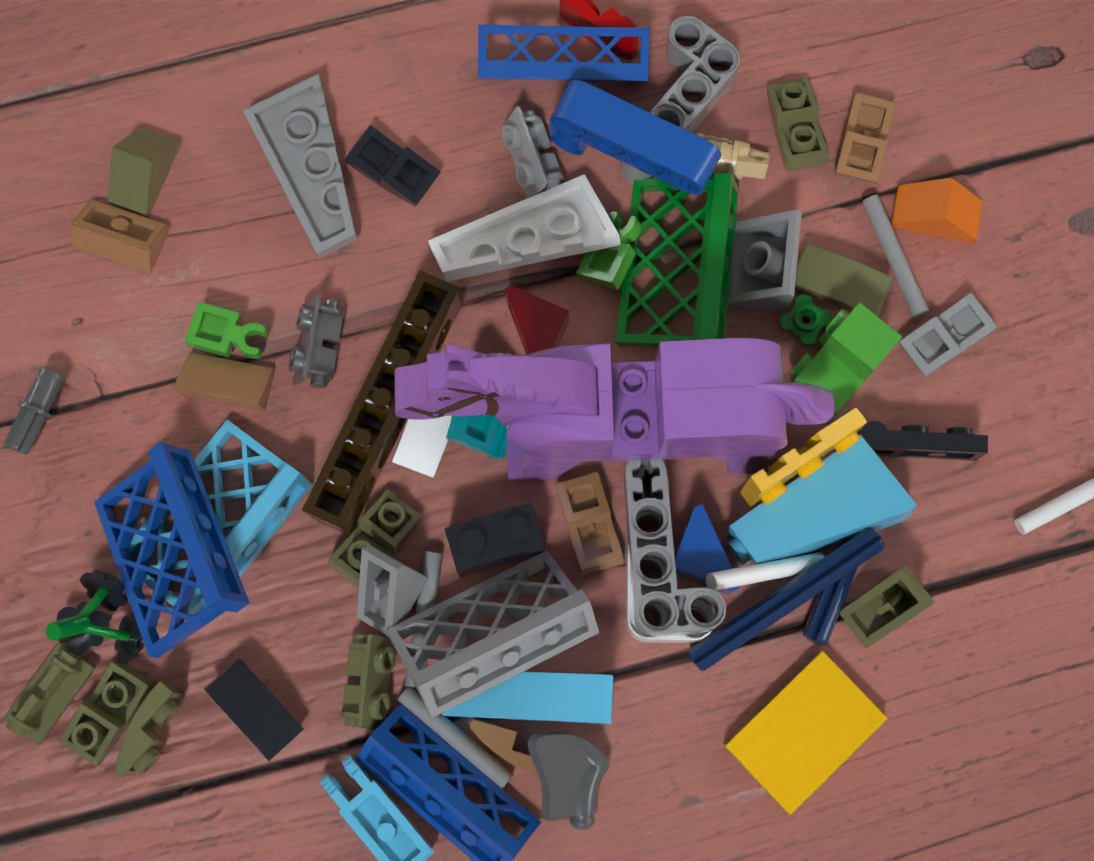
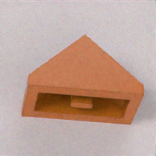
(937, 209)

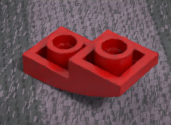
(586, 14)

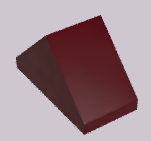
(536, 320)

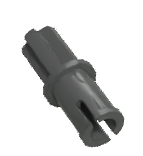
(34, 411)

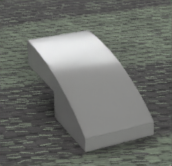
(948, 335)

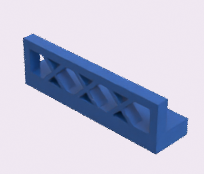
(563, 70)
(441, 796)

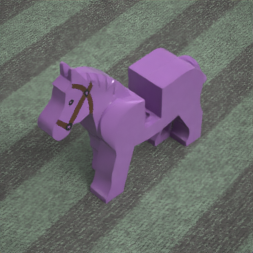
(580, 407)

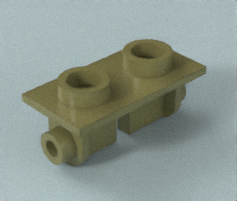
(372, 660)
(48, 694)

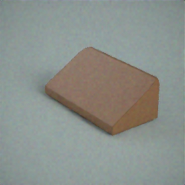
(118, 235)
(225, 381)

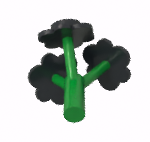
(89, 626)

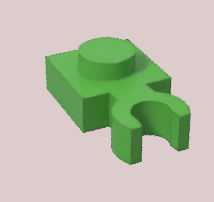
(609, 265)
(219, 330)

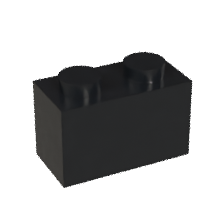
(495, 539)

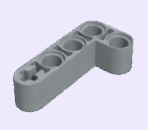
(696, 78)
(660, 545)

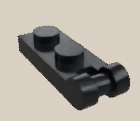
(918, 442)

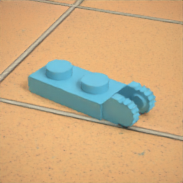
(377, 818)

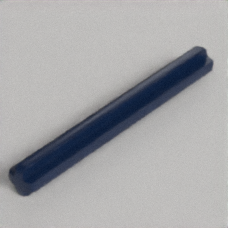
(786, 598)

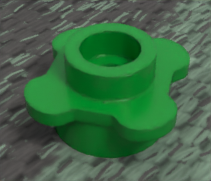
(804, 332)

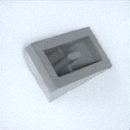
(386, 589)

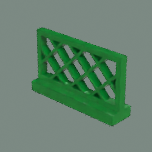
(714, 270)

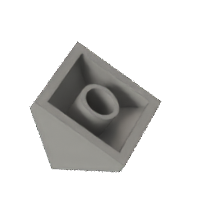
(765, 262)

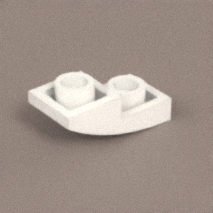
(423, 444)

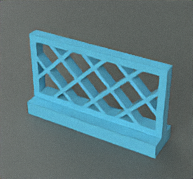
(261, 517)

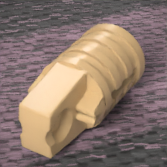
(739, 158)

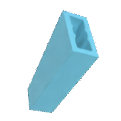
(823, 509)
(544, 698)

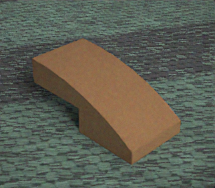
(865, 138)
(589, 523)
(502, 743)

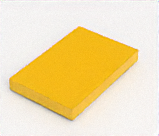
(805, 732)

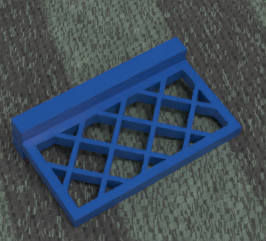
(194, 530)

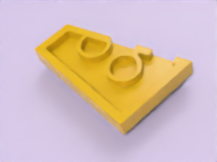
(804, 462)

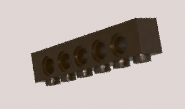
(372, 423)

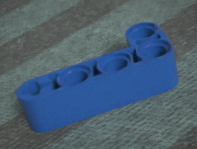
(632, 136)

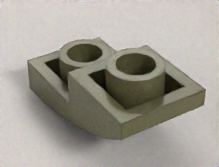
(797, 125)
(841, 280)
(382, 527)
(107, 713)
(141, 741)

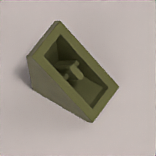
(140, 169)
(886, 606)

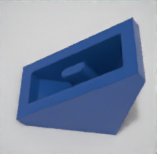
(700, 550)

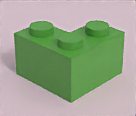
(850, 353)

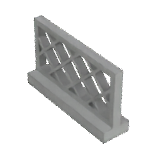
(502, 650)

